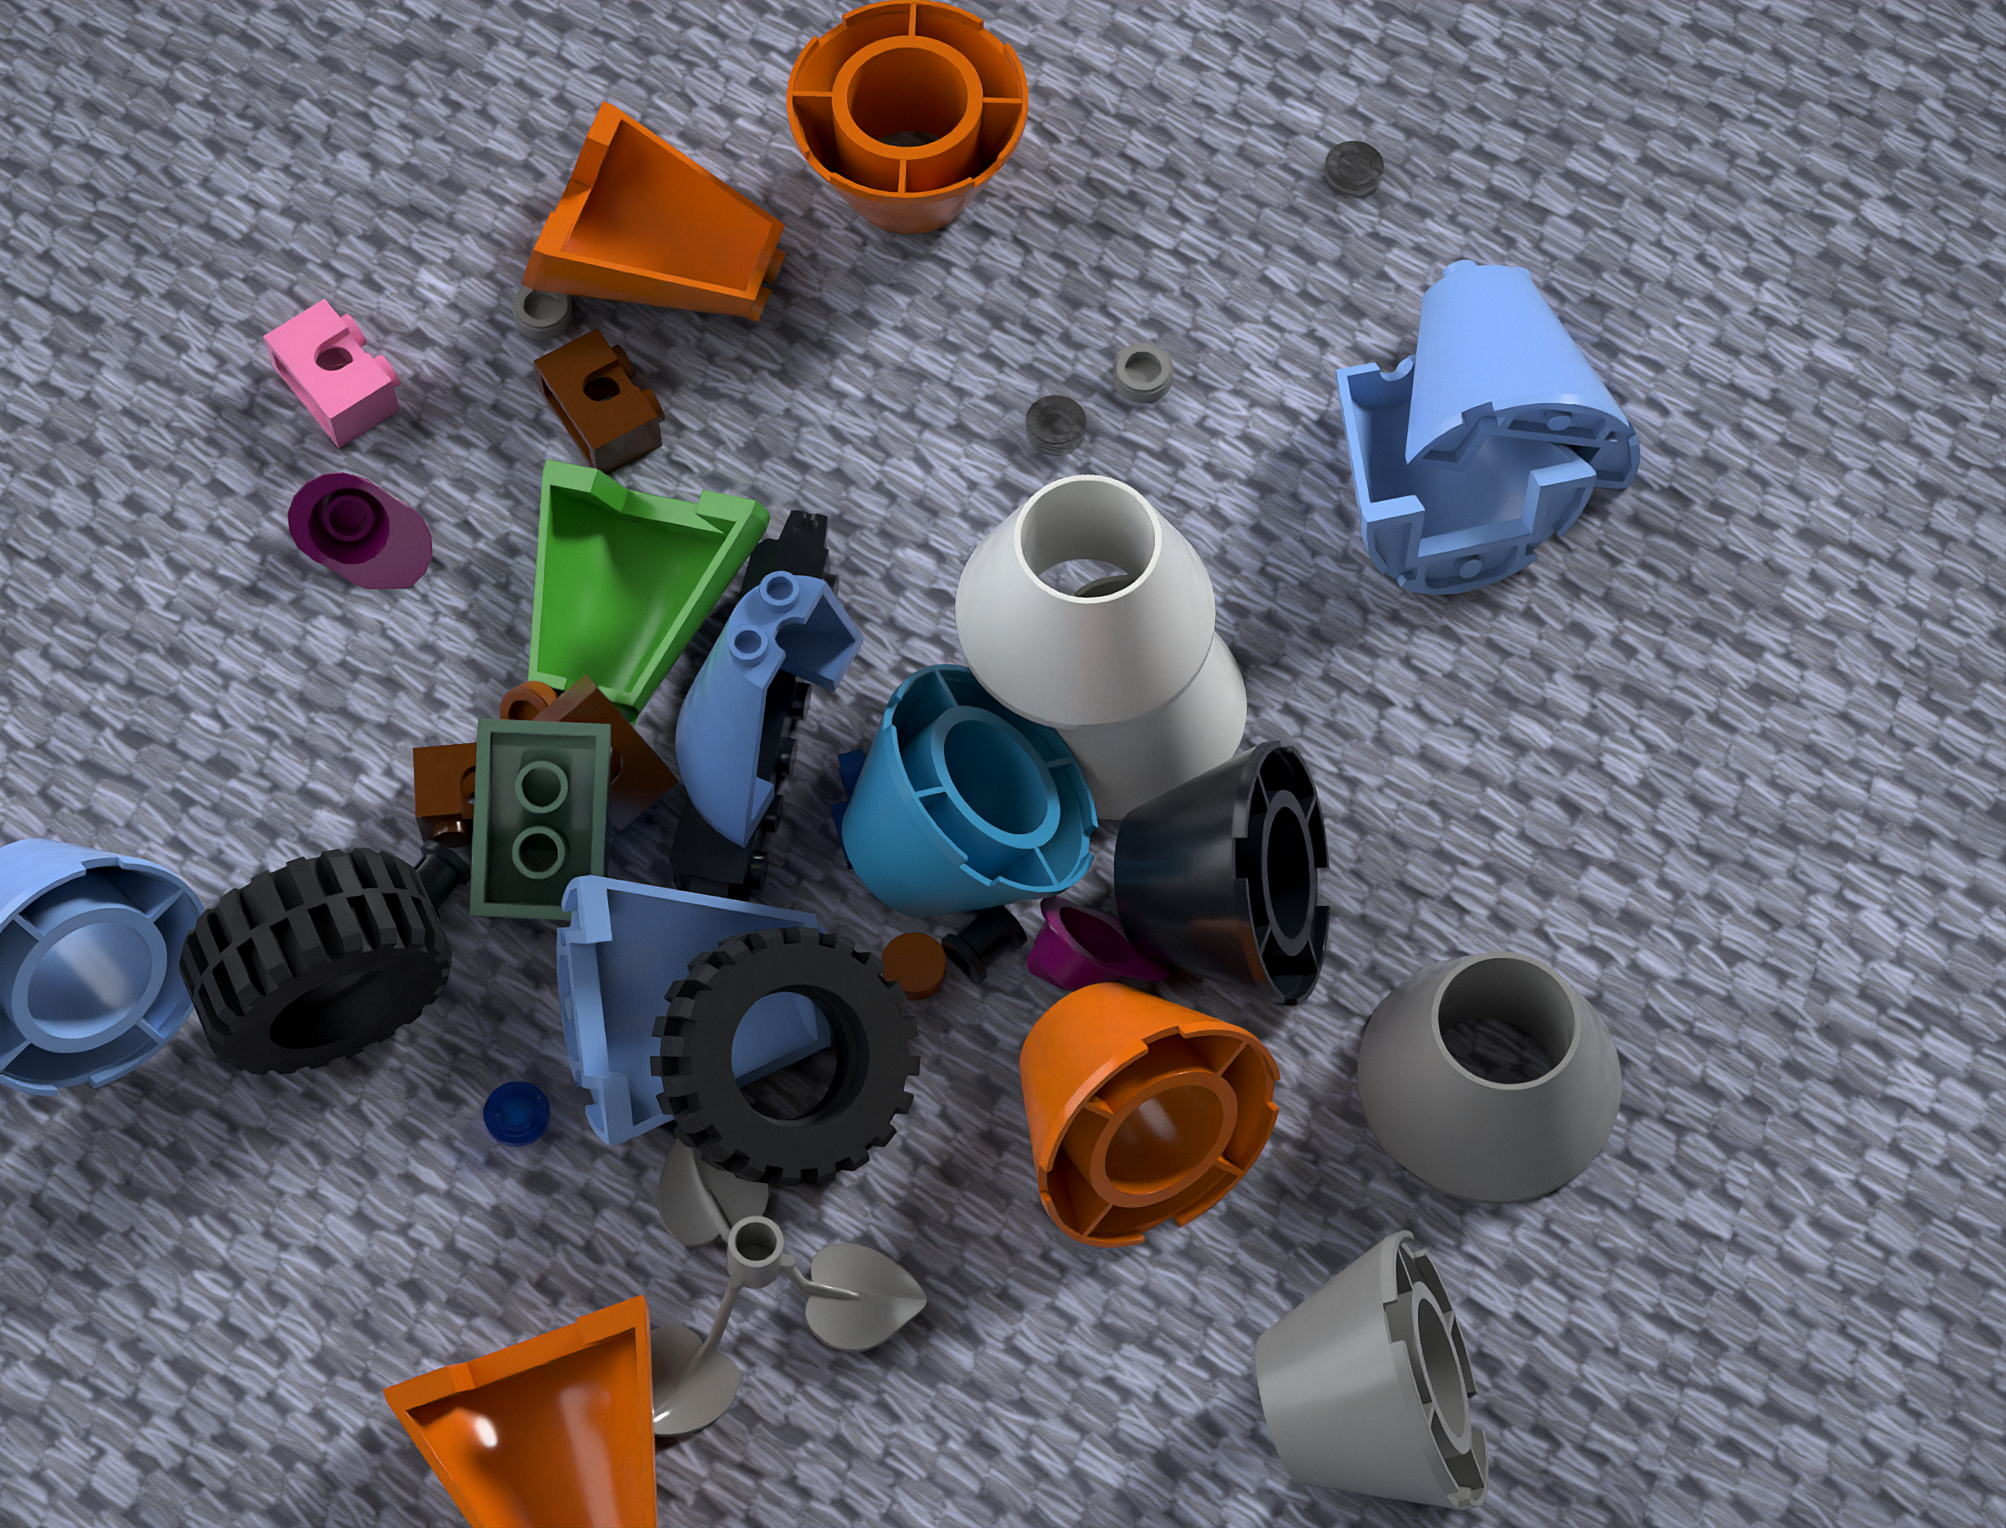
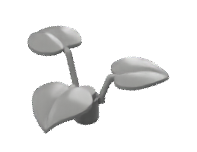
(854, 1290)

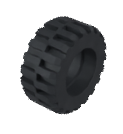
(315, 961)
(868, 1071)

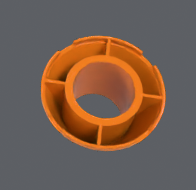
(903, 71)
(1140, 1111)

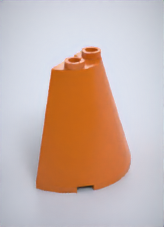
(654, 229)
(545, 1426)

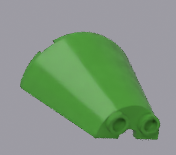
(628, 579)

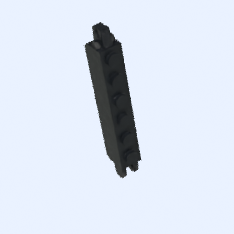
(700, 855)

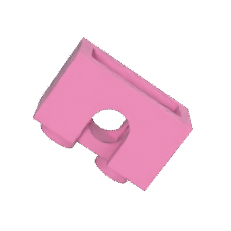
(307, 358)

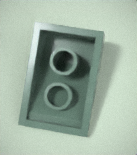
(538, 814)

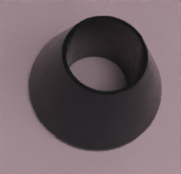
(1229, 876)

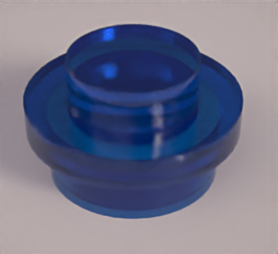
(517, 1113)

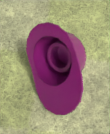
(360, 531)
(1086, 949)

